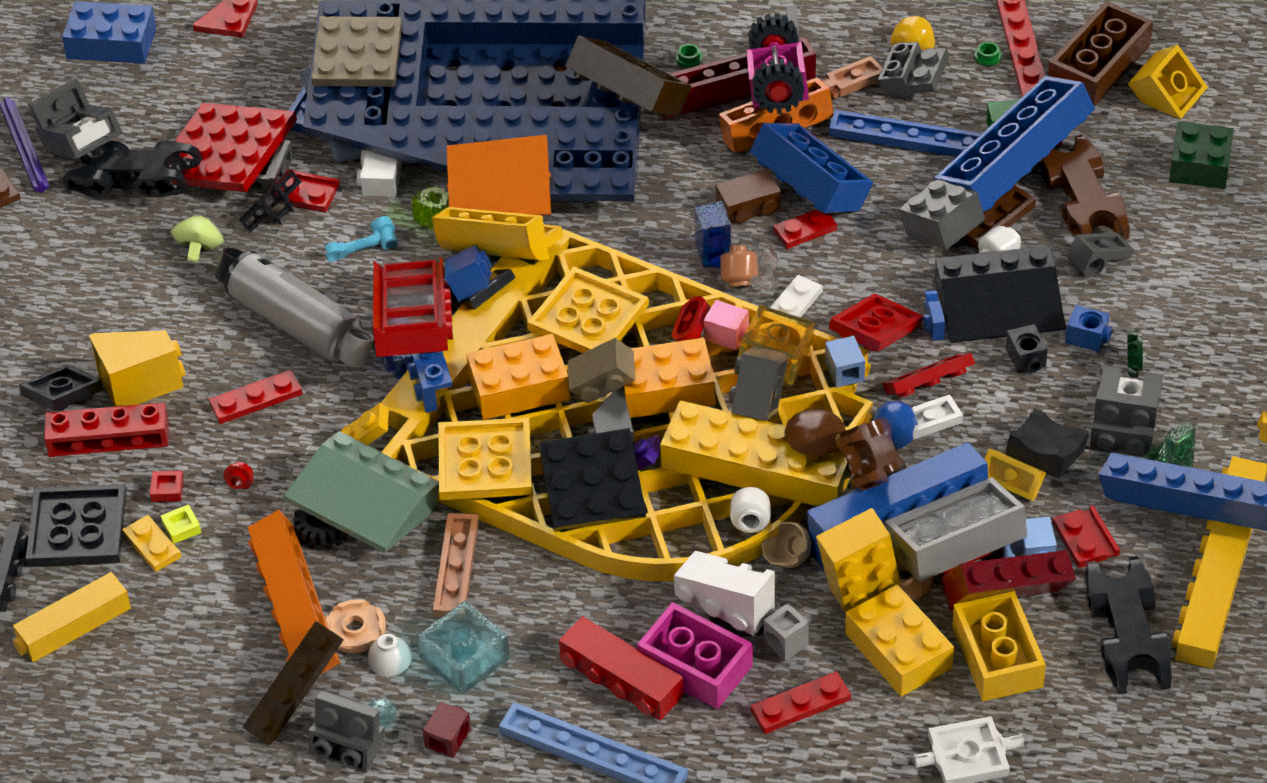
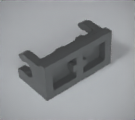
(274, 169)

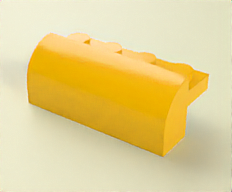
(495, 232)

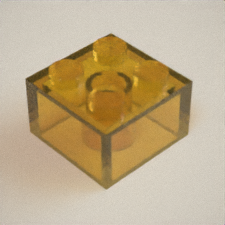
(780, 333)

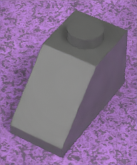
(612, 415)

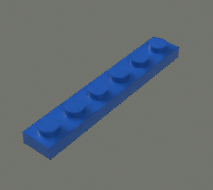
(900, 133)

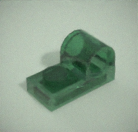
(1177, 446)

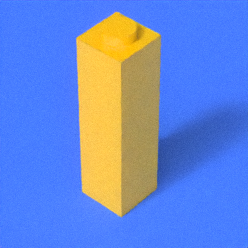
(71, 617)

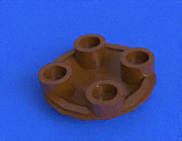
(813, 433)

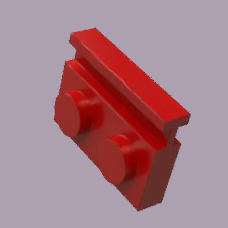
(313, 192)
(1086, 536)

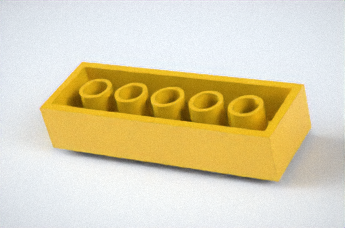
(748, 454)

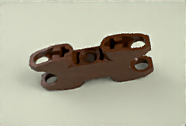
(1078, 176)
(870, 453)

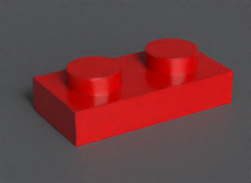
(804, 228)

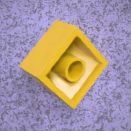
(1168, 82)

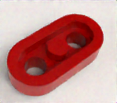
(691, 319)

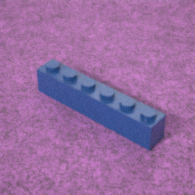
(1185, 490)

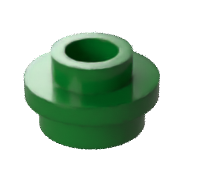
(988, 54)
(689, 56)

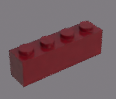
(1023, 574)

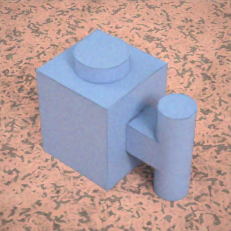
(1039, 539)

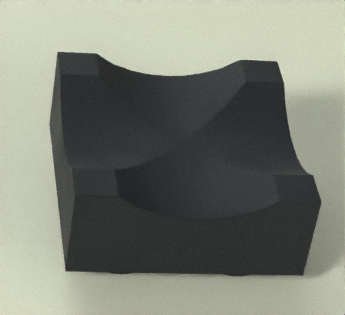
(1046, 444)

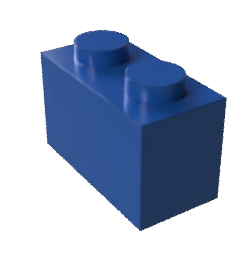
(468, 272)

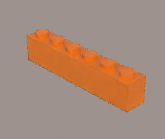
(287, 580)

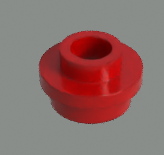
(238, 475)

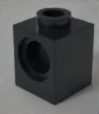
(1026, 349)

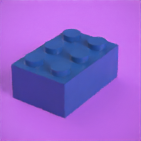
(109, 32)

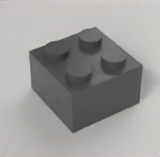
(941, 214)
(758, 383)

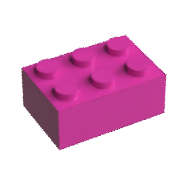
(700, 651)

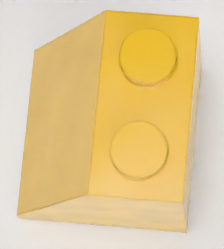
(137, 365)

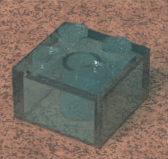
(463, 647)

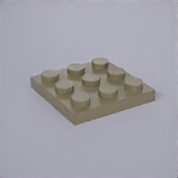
(357, 51)

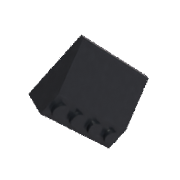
(998, 293)

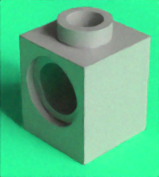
(786, 632)

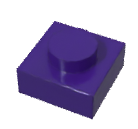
(647, 451)

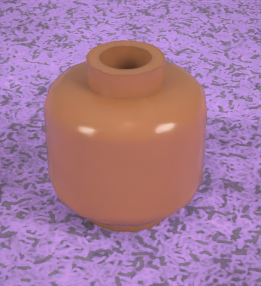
(738, 266)

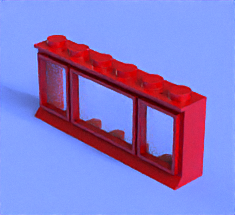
(411, 308)

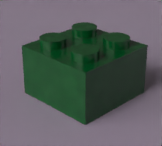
(1201, 155)

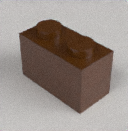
(749, 196)

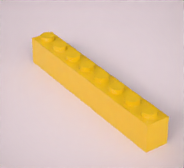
(1215, 581)

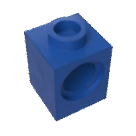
(1088, 328)

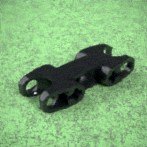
(145, 170)
(1124, 604)

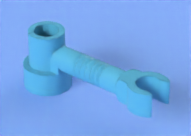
(383, 234)

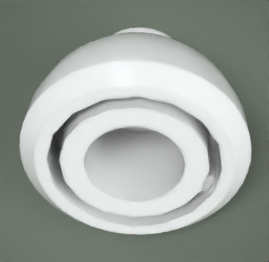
(389, 655)

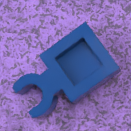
(934, 319)

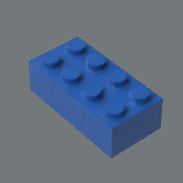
(811, 167)

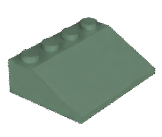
(363, 492)

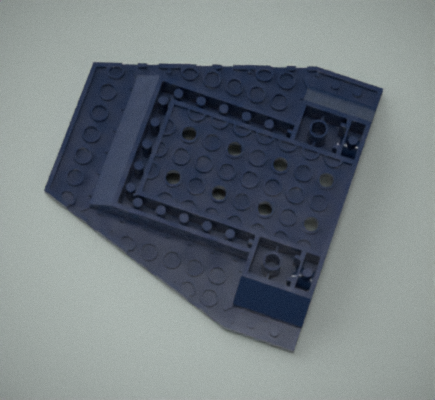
(587, 130)

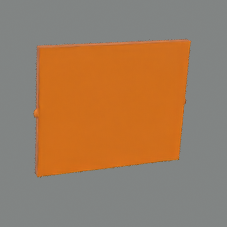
(501, 175)

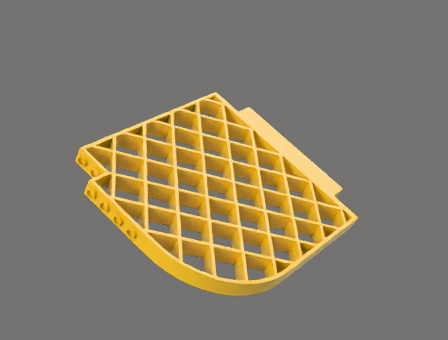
(521, 299)

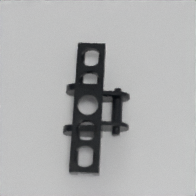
(260, 204)

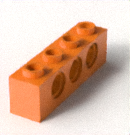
(738, 121)

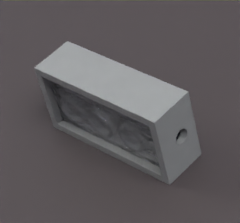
(956, 528)

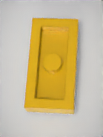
(369, 426)
(1014, 474)
(151, 543)

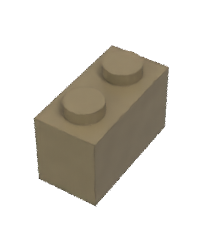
(601, 370)

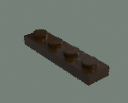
(293, 683)

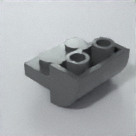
(912, 70)
(345, 732)

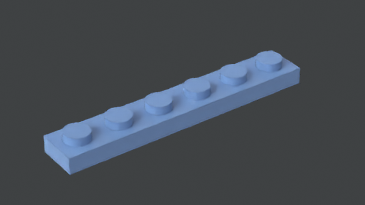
(588, 748)

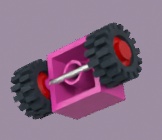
(776, 64)

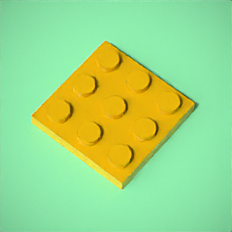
(587, 311)
(484, 458)

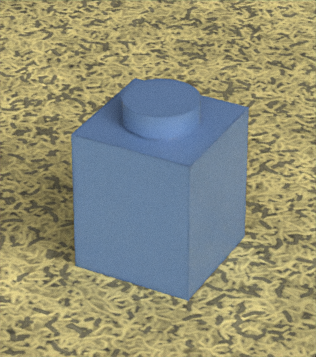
(845, 361)

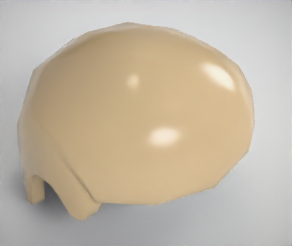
(791, 543)

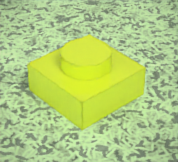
(180, 524)

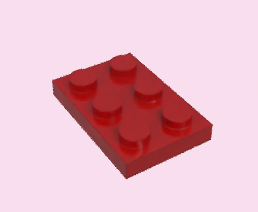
(875, 322)

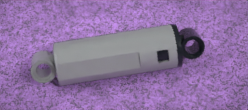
(294, 307)

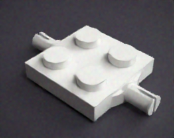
(969, 751)

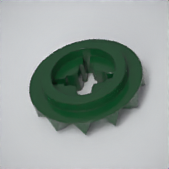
(1134, 353)

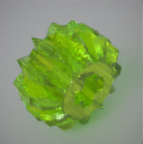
(428, 204)

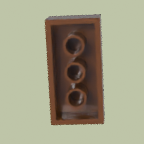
(1103, 49)

